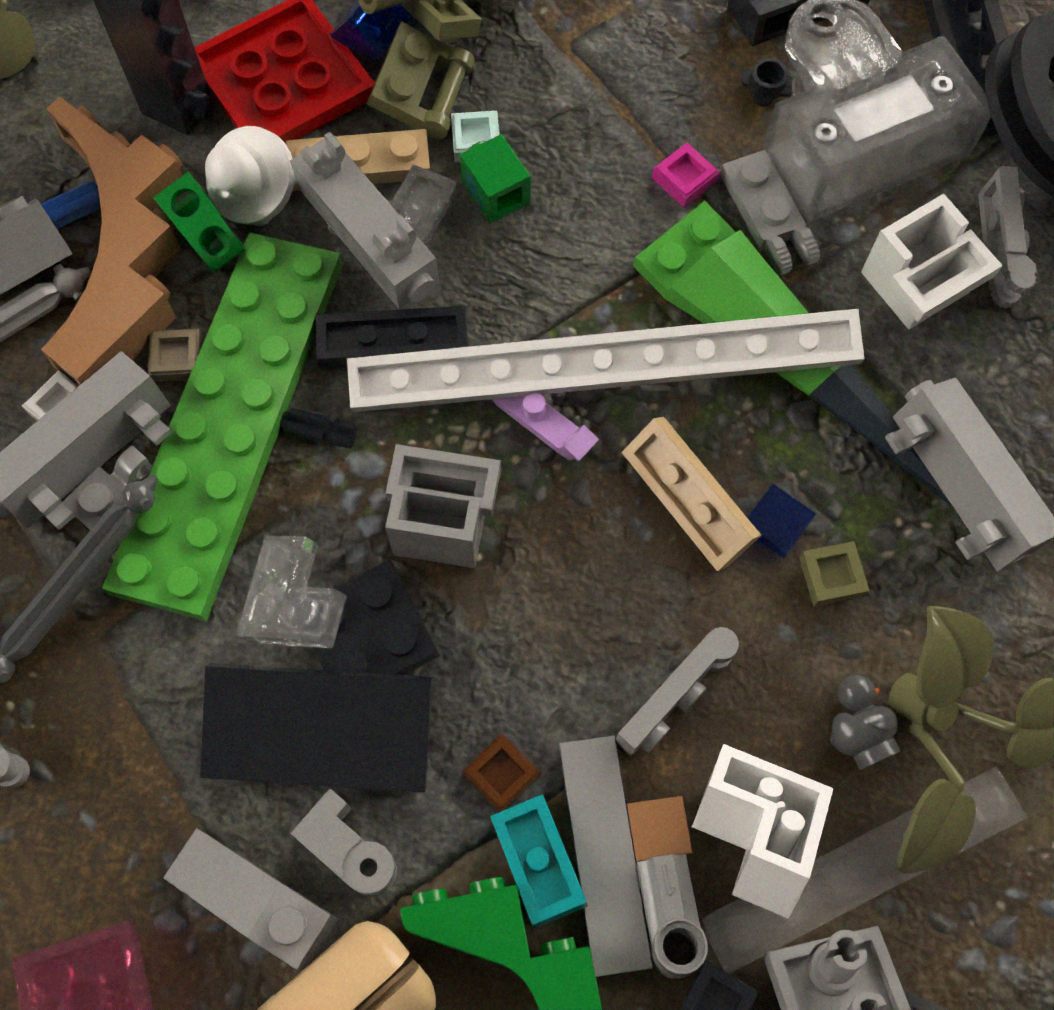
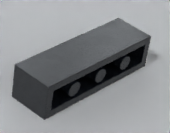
(158, 60)

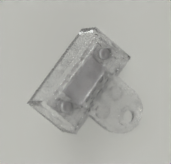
(868, 109)

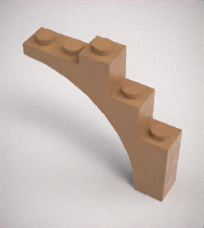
(135, 242)

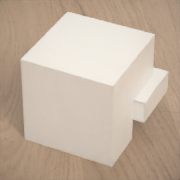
(928, 261)

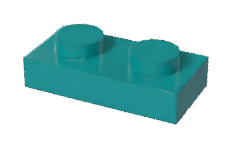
(538, 861)

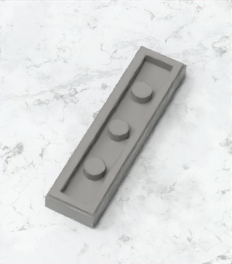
(605, 856)

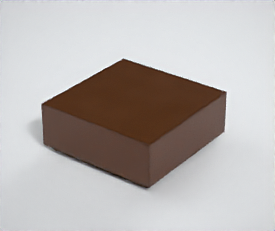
(501, 773)

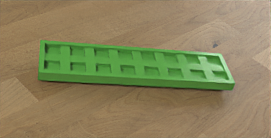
(225, 427)

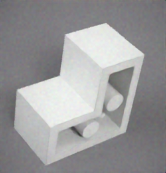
(773, 818)

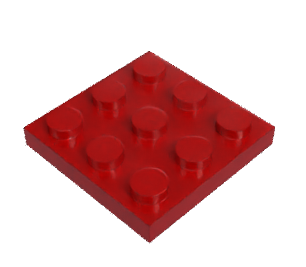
(283, 71)

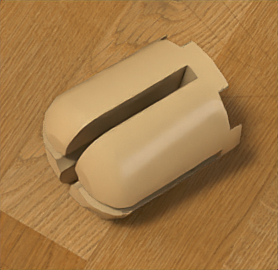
(359, 972)

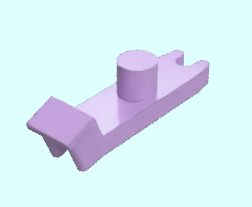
(549, 425)

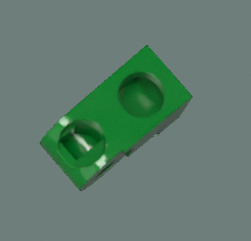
(200, 222)

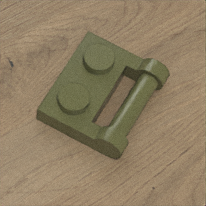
(406, 77)

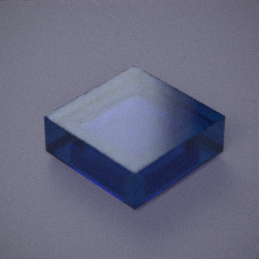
(780, 520)

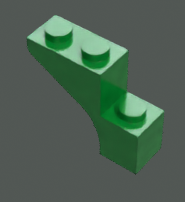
(493, 929)

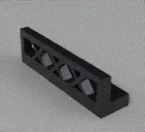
(969, 33)

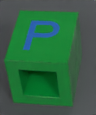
(495, 178)

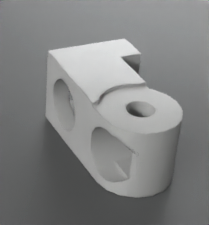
(360, 864)

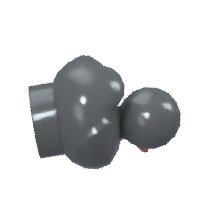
(869, 731)

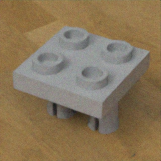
(837, 974)

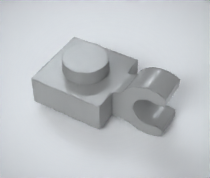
(103, 490)

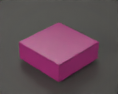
(685, 174)

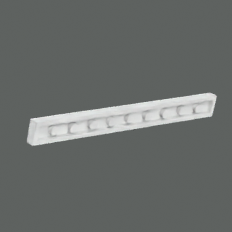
(606, 360)

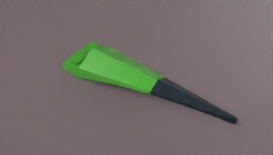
(723, 279)

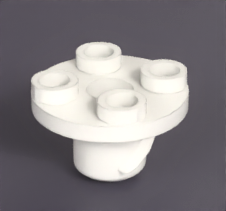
(249, 175)

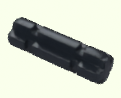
(318, 427)

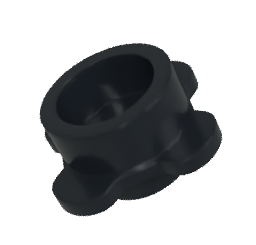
(763, 72)

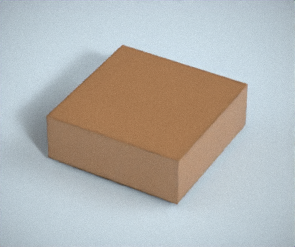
(658, 828)

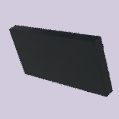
(316, 727)

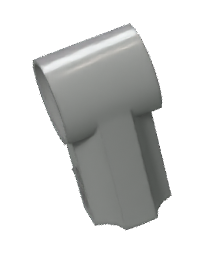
(671, 910)

